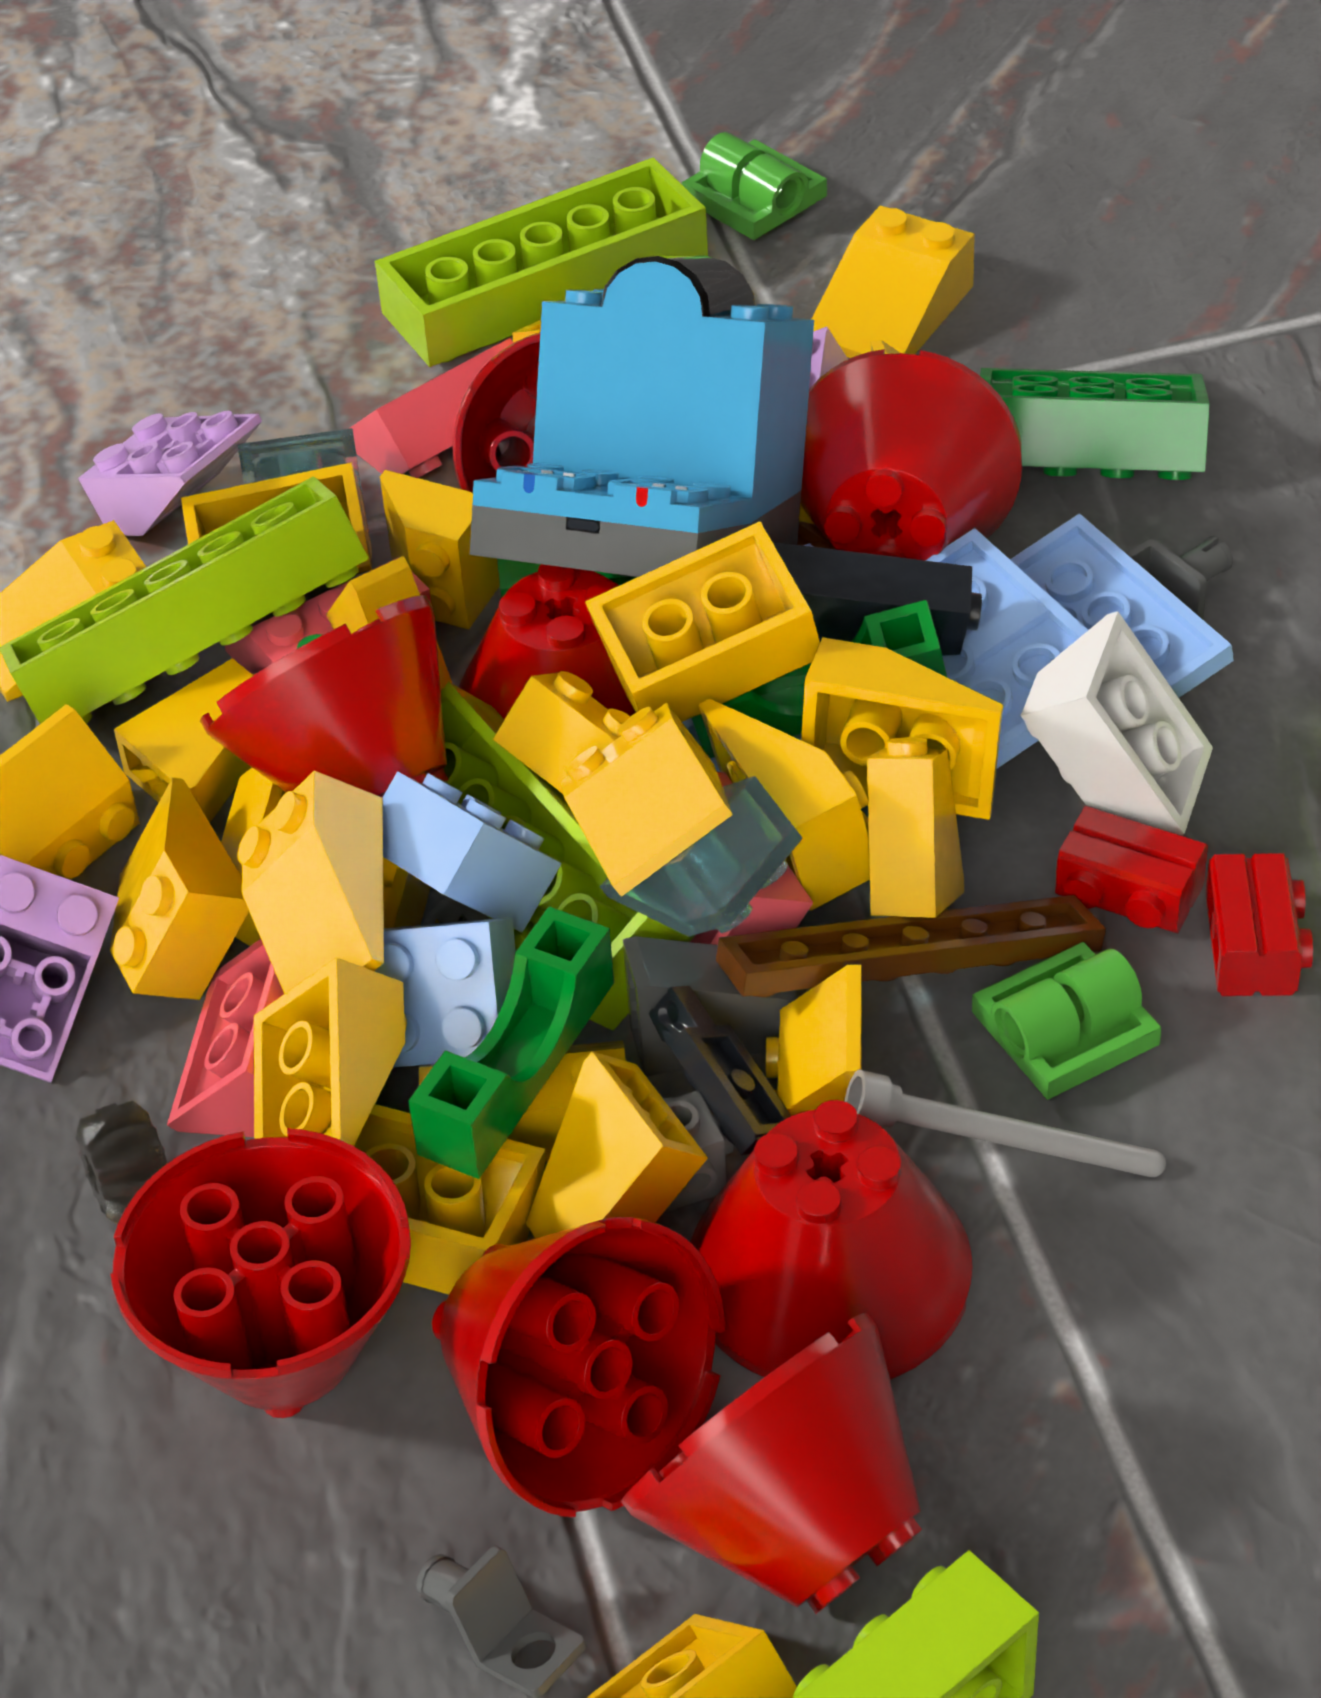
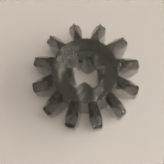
(119, 1154)

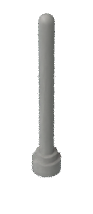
(885, 1104)

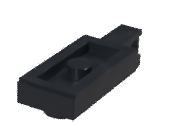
(718, 1068)

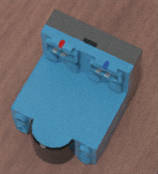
(656, 423)

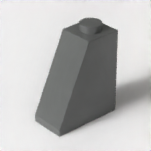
(660, 964)

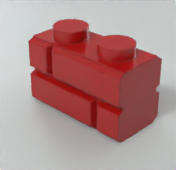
(1131, 869)
(1256, 925)

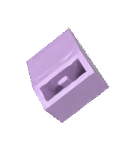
(161, 463)
(46, 958)

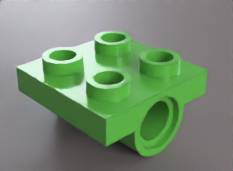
(752, 185)
(1069, 1017)

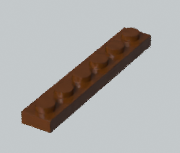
(908, 945)

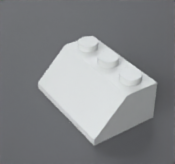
(1119, 729)

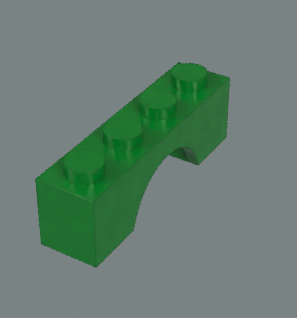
(780, 702)
(477, 1100)

